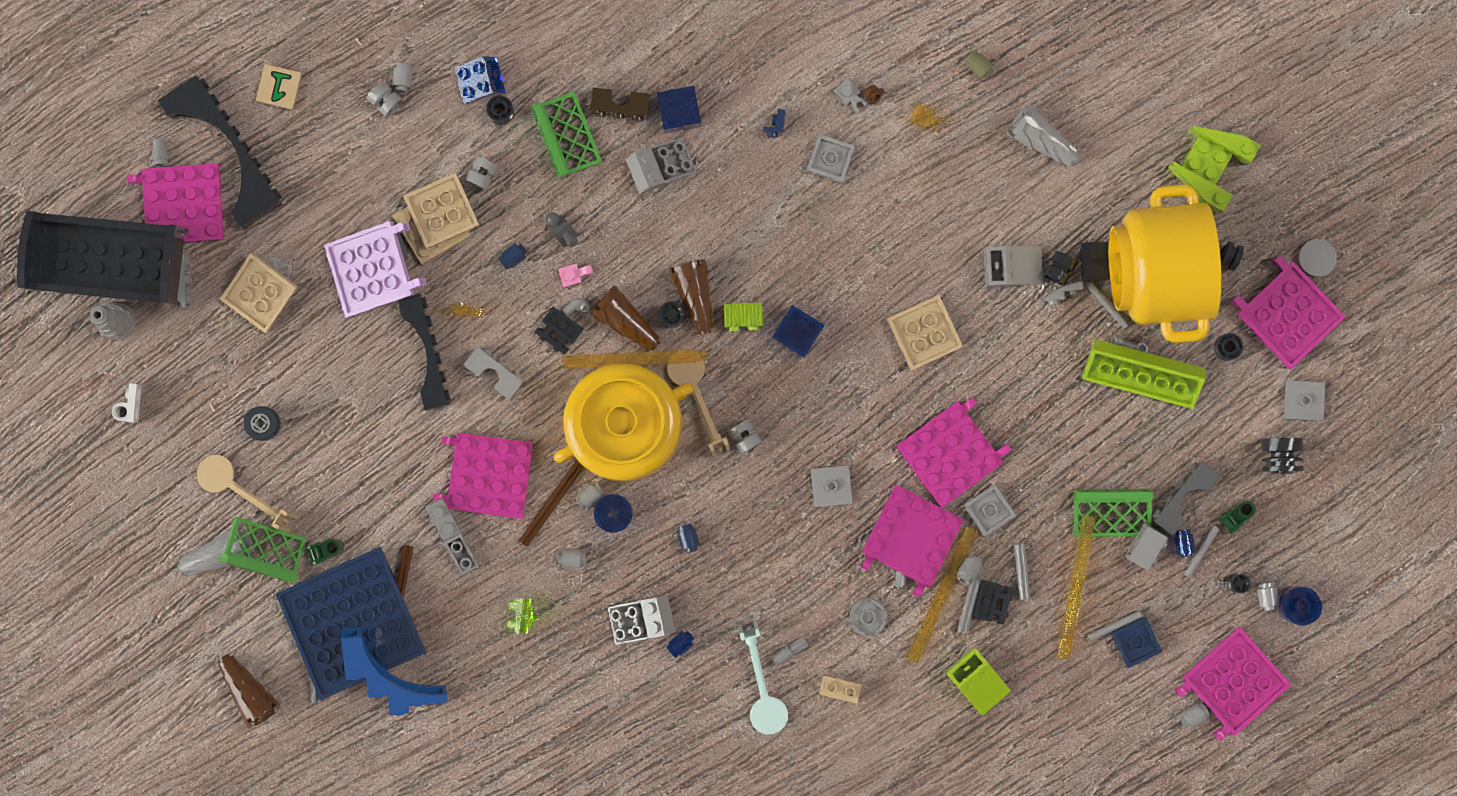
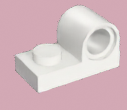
(133, 394)

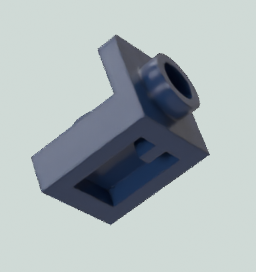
(778, 122)

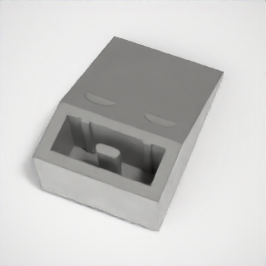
(660, 165)
(1013, 266)
(641, 619)

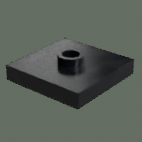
(1095, 261)

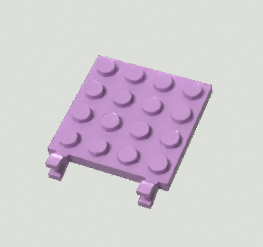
(371, 268)

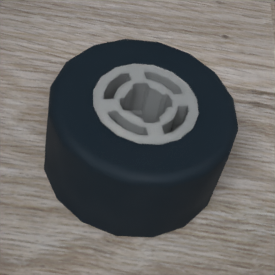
(262, 423)

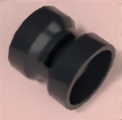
(1242, 584)

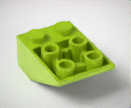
(977, 681)

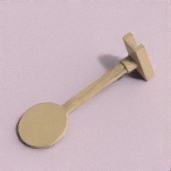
(693, 373)
(217, 474)

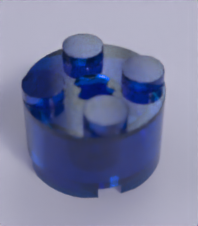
(602, 511)
(1305, 596)

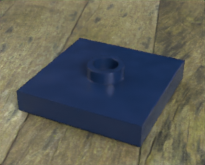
(1136, 642)

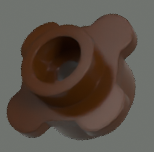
(873, 94)

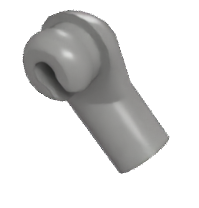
(576, 305)

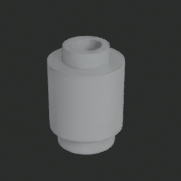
(402, 77)
(590, 496)
(572, 558)
(969, 570)
(1268, 595)
(1194, 716)

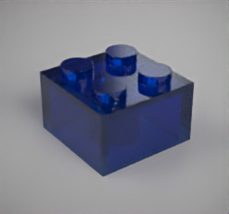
(679, 109)
(797, 331)

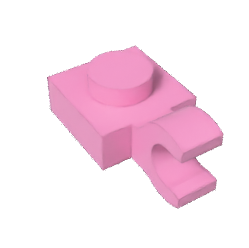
(572, 274)

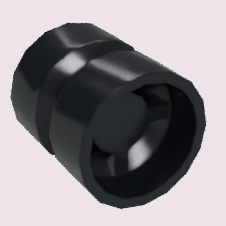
(1060, 267)
(671, 314)

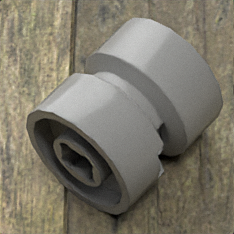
(382, 97)
(477, 178)
(749, 441)

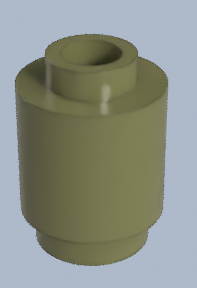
(980, 65)

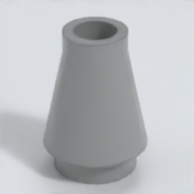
(159, 154)

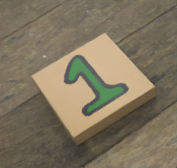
(279, 87)

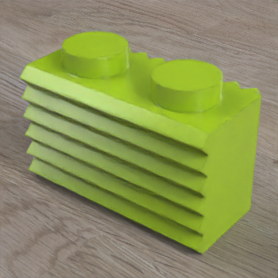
(743, 316)

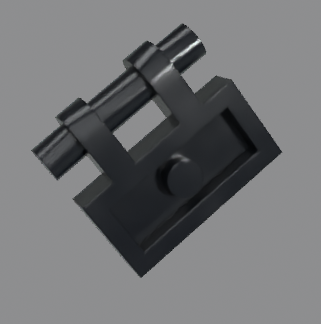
(563, 326)
(987, 601)

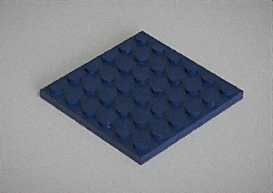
(347, 597)

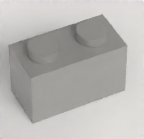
(1147, 547)

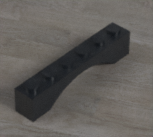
(433, 390)

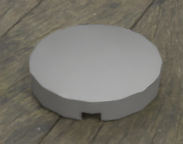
(1317, 258)
(868, 617)

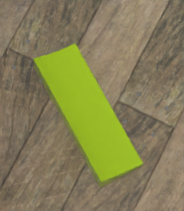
(1144, 373)

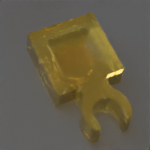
(923, 116)
(461, 309)

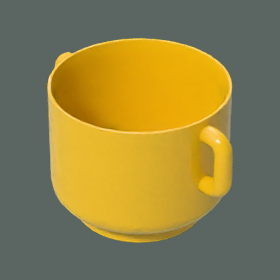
(1167, 264)
(623, 422)

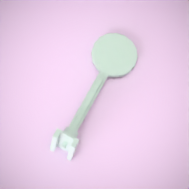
(767, 713)

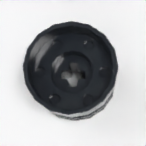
(1282, 455)

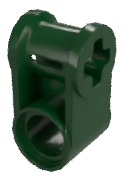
(1236, 516)
(321, 551)

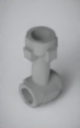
(1119, 340)

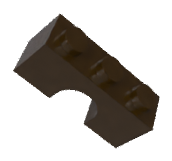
(636, 108)

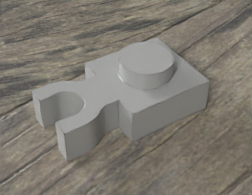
(849, 94)

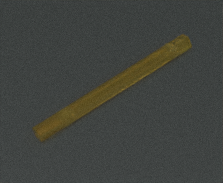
(637, 358)
(1076, 586)
(925, 632)

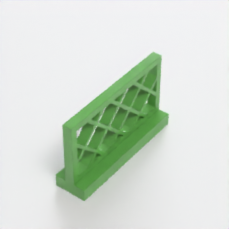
(551, 142)
(1112, 495)
(255, 564)

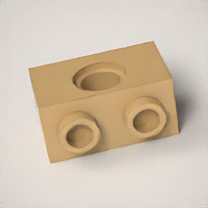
(840, 688)

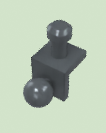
(561, 229)

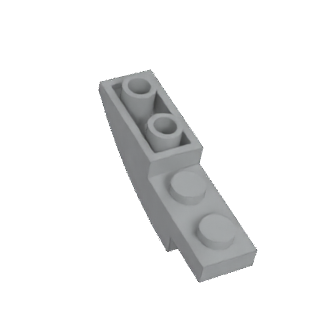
(452, 536)

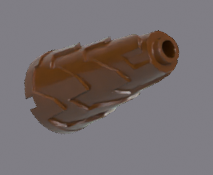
(694, 291)
(625, 319)
(248, 694)

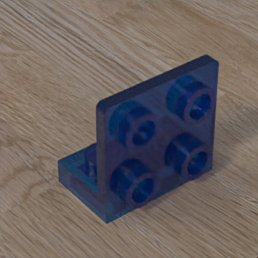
(479, 79)

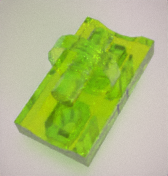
(524, 616)

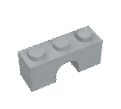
(481, 361)

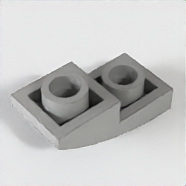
(1059, 294)

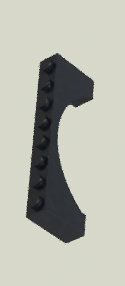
(256, 194)

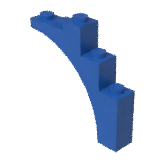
(380, 683)

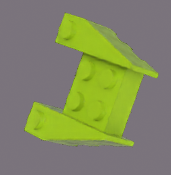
(1208, 160)

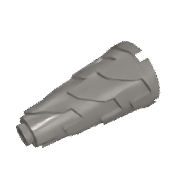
(1039, 134)
(113, 320)
(208, 555)

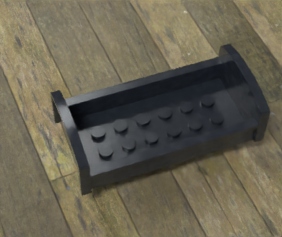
(100, 257)

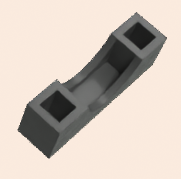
(1169, 516)

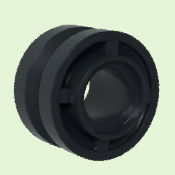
(495, 103)
(1231, 255)
(1237, 347)

